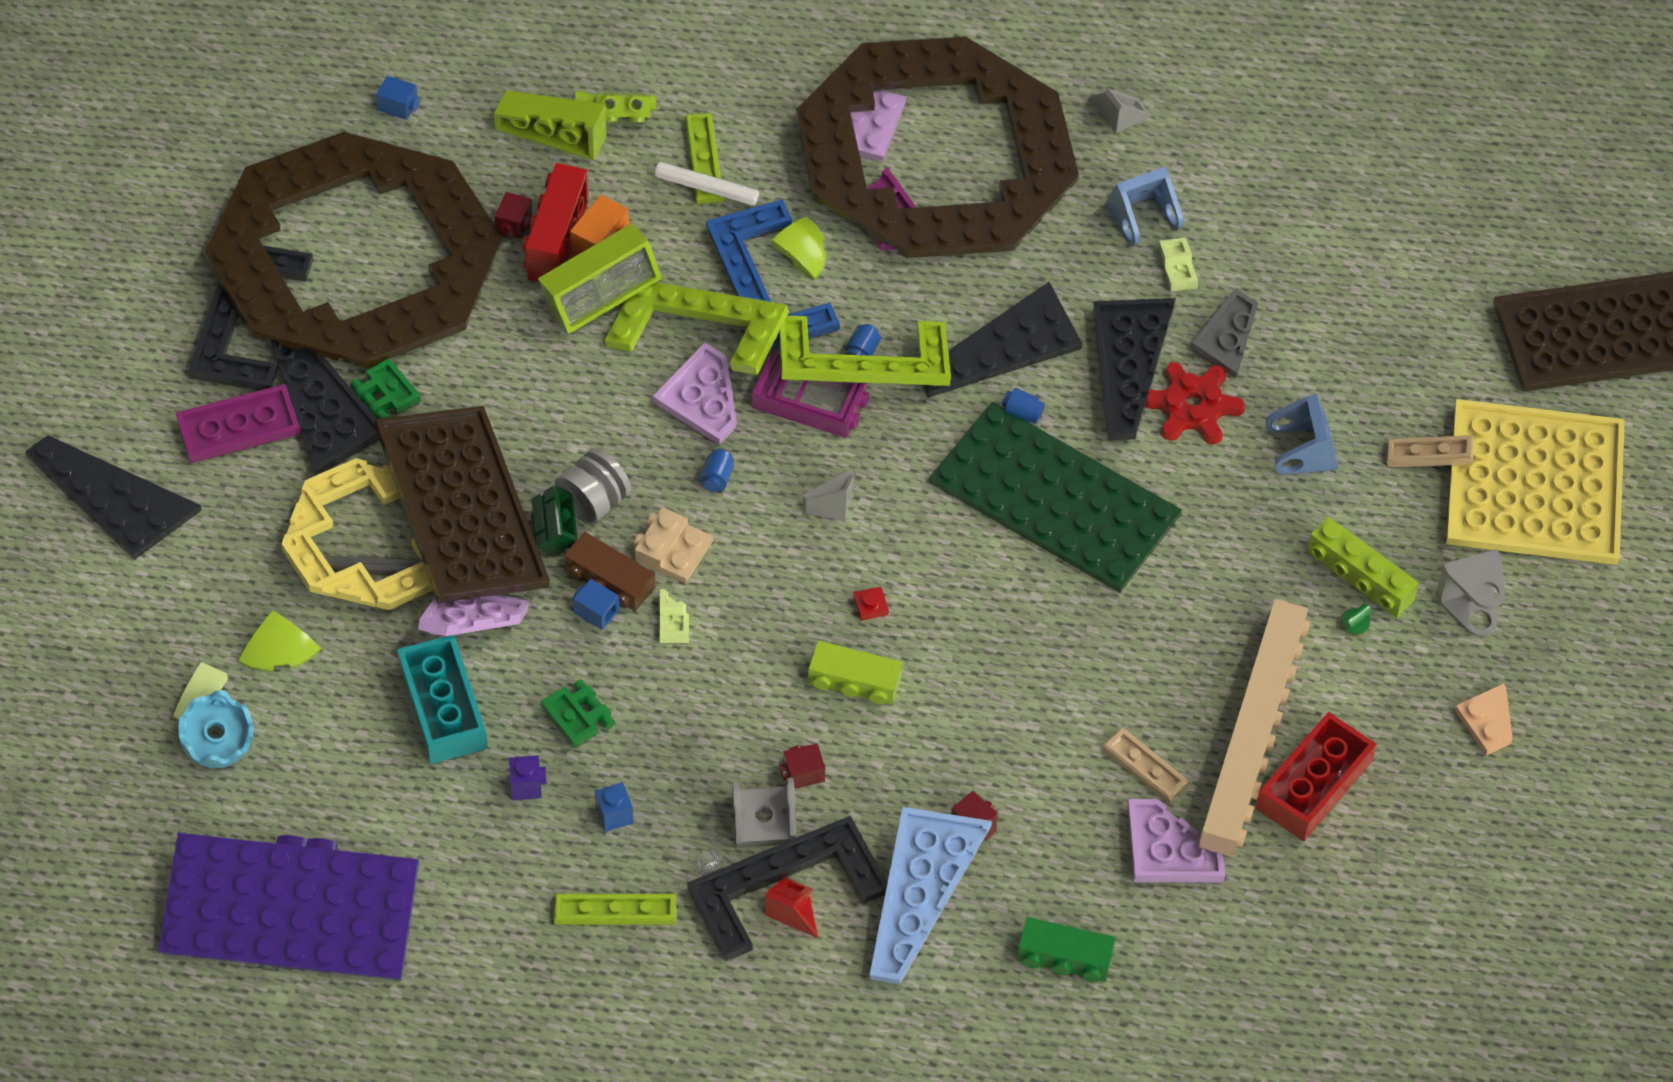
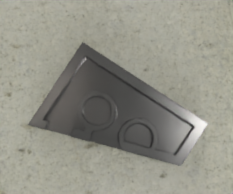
(1227, 333)

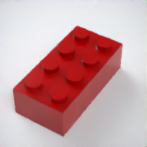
(558, 213)
(1316, 776)

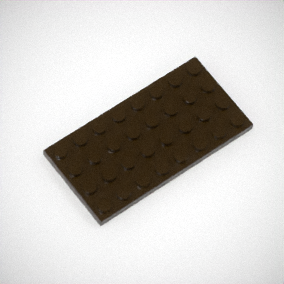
(1589, 331)
(461, 504)

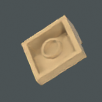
(671, 545)

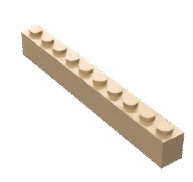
(1253, 729)

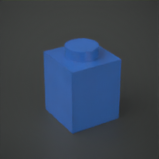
(397, 97)
(596, 604)
(614, 806)

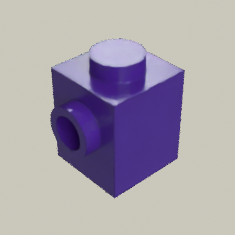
(526, 777)

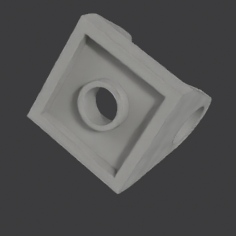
(1469, 588)
(776, 801)

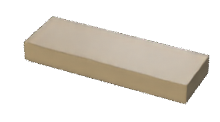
(1430, 451)
(1145, 765)

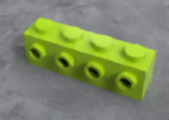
(1362, 567)

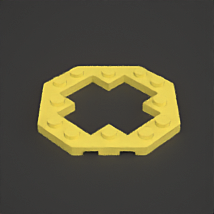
(312, 519)

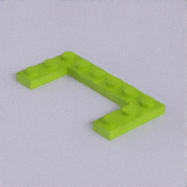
(761, 317)
(928, 369)

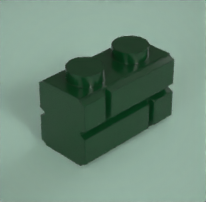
(554, 520)

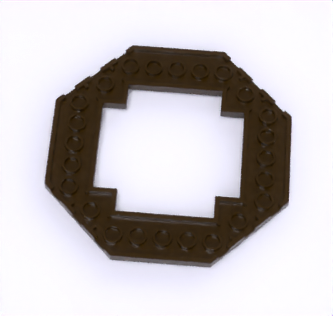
(945, 230)
(383, 332)

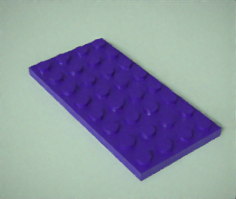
(289, 906)

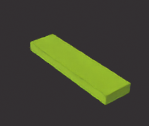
(703, 152)
(615, 909)

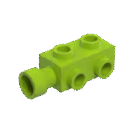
(623, 104)

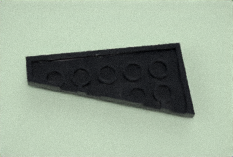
(1018, 338)
(1129, 349)
(327, 410)
(121, 503)

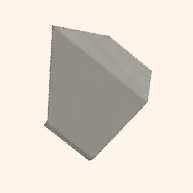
(1119, 109)
(831, 498)

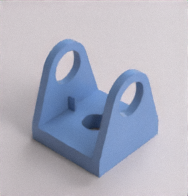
(1151, 184)
(1315, 454)

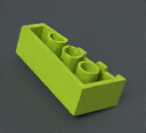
(554, 122)

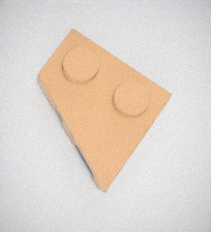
(1488, 719)

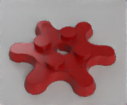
(1197, 417)

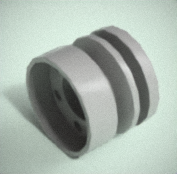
(595, 485)

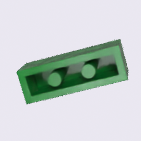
(1066, 949)

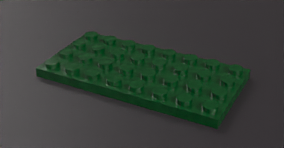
(1056, 497)

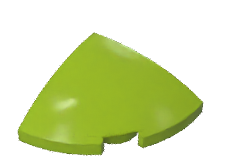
(804, 245)
(278, 644)

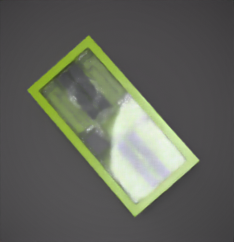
(600, 278)

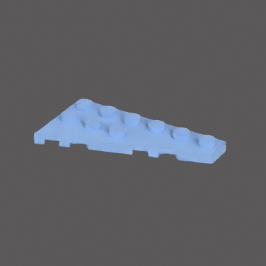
(924, 871)

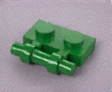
(393, 387)
(571, 718)

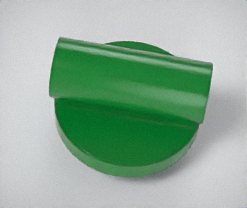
(1356, 619)

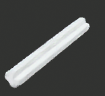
(706, 183)

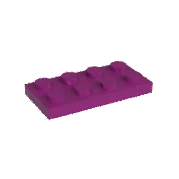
(238, 423)

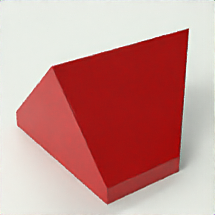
(792, 905)

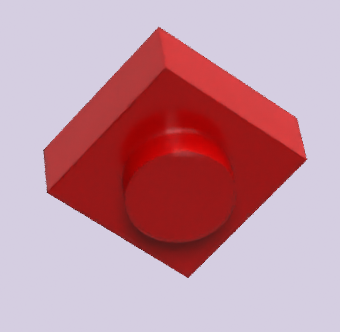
(870, 603)

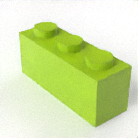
(855, 673)

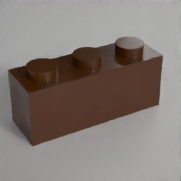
(610, 568)

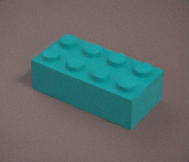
(442, 699)

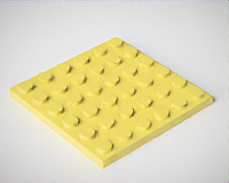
(1538, 483)

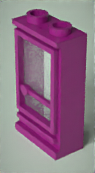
(817, 404)

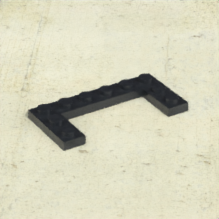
(210, 356)
(715, 890)

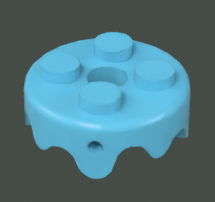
(220, 711)

